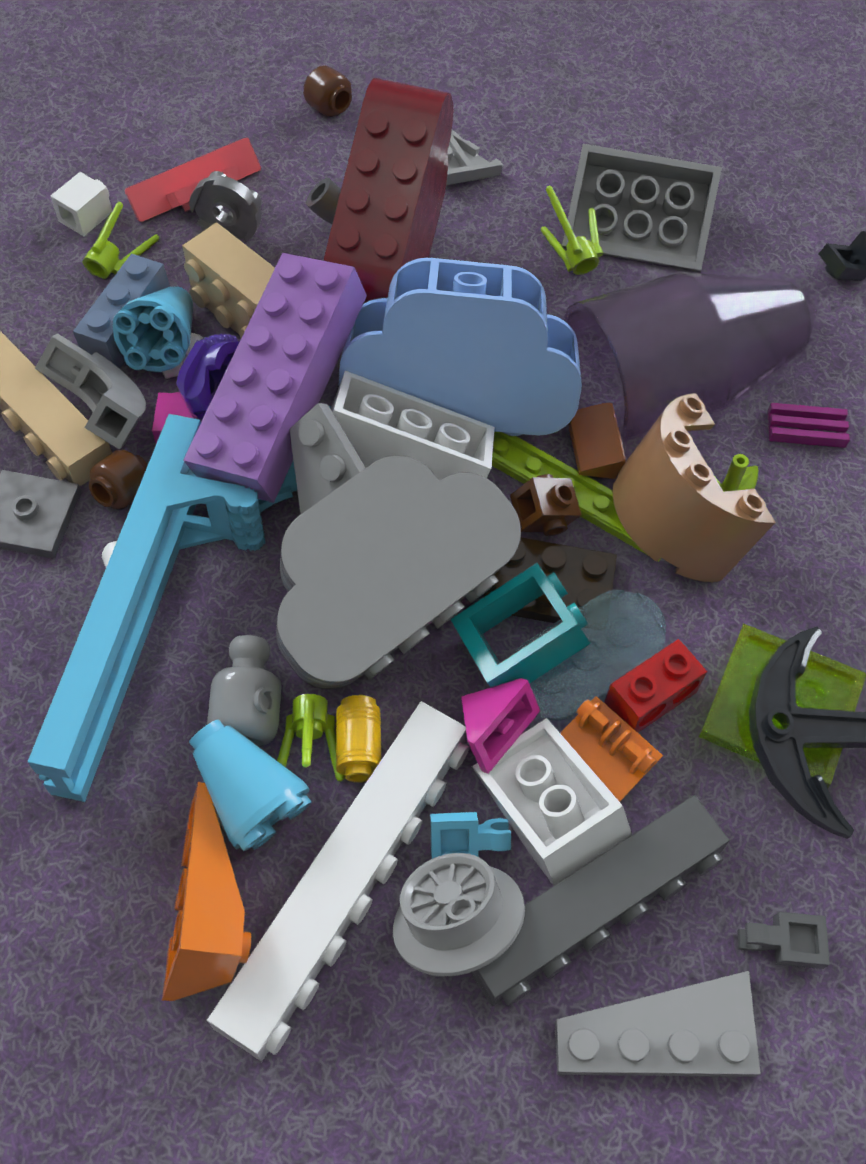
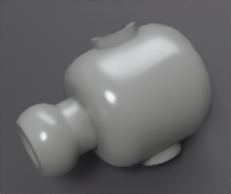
(247, 693)

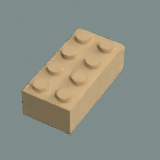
(225, 276)

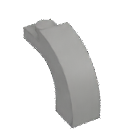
(103, 386)

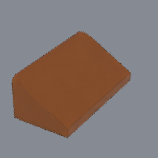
(597, 441)

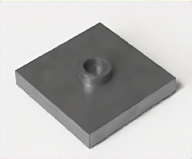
(35, 512)

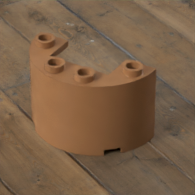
(676, 504)

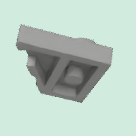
(466, 164)
(321, 455)

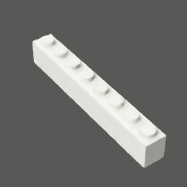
(338, 884)

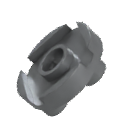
(222, 191)

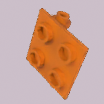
(610, 747)

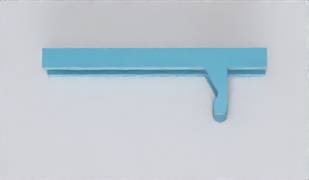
(128, 599)

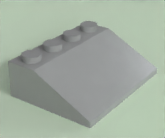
(645, 205)

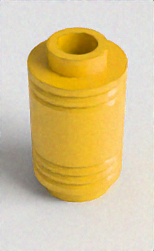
(358, 737)

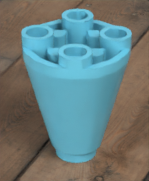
(155, 329)
(246, 785)

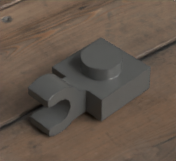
(795, 937)

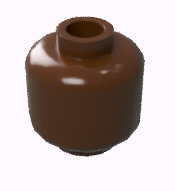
(327, 91)
(117, 479)

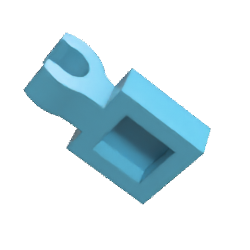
(463, 835)

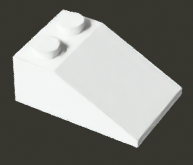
(555, 802)

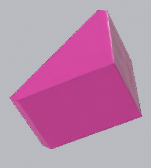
(497, 719)

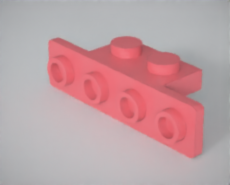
(177, 184)

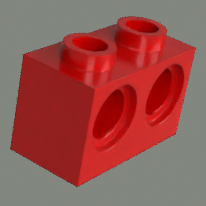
(656, 686)

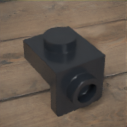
(845, 260)

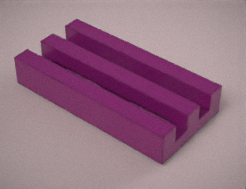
(807, 419)

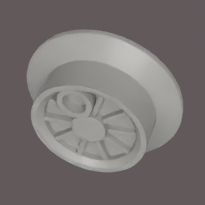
(457, 915)

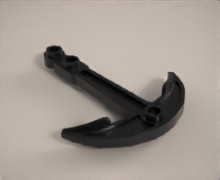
(782, 750)

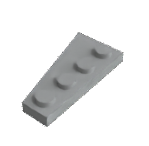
(671, 1033)

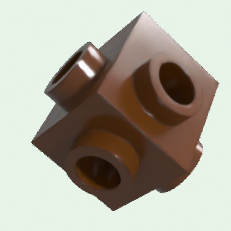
(546, 504)

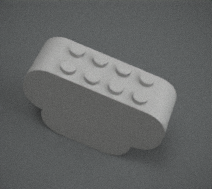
(386, 563)

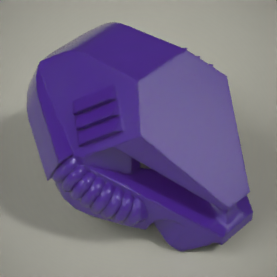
(204, 371)

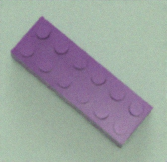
(277, 374)

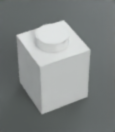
(82, 203)

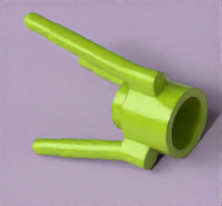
(580, 253)
(103, 255)
(309, 722)

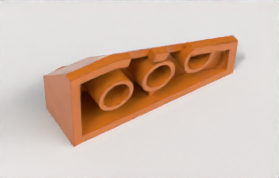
(210, 918)

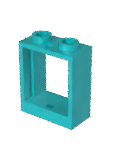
(540, 654)

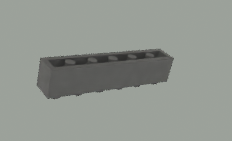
(602, 894)

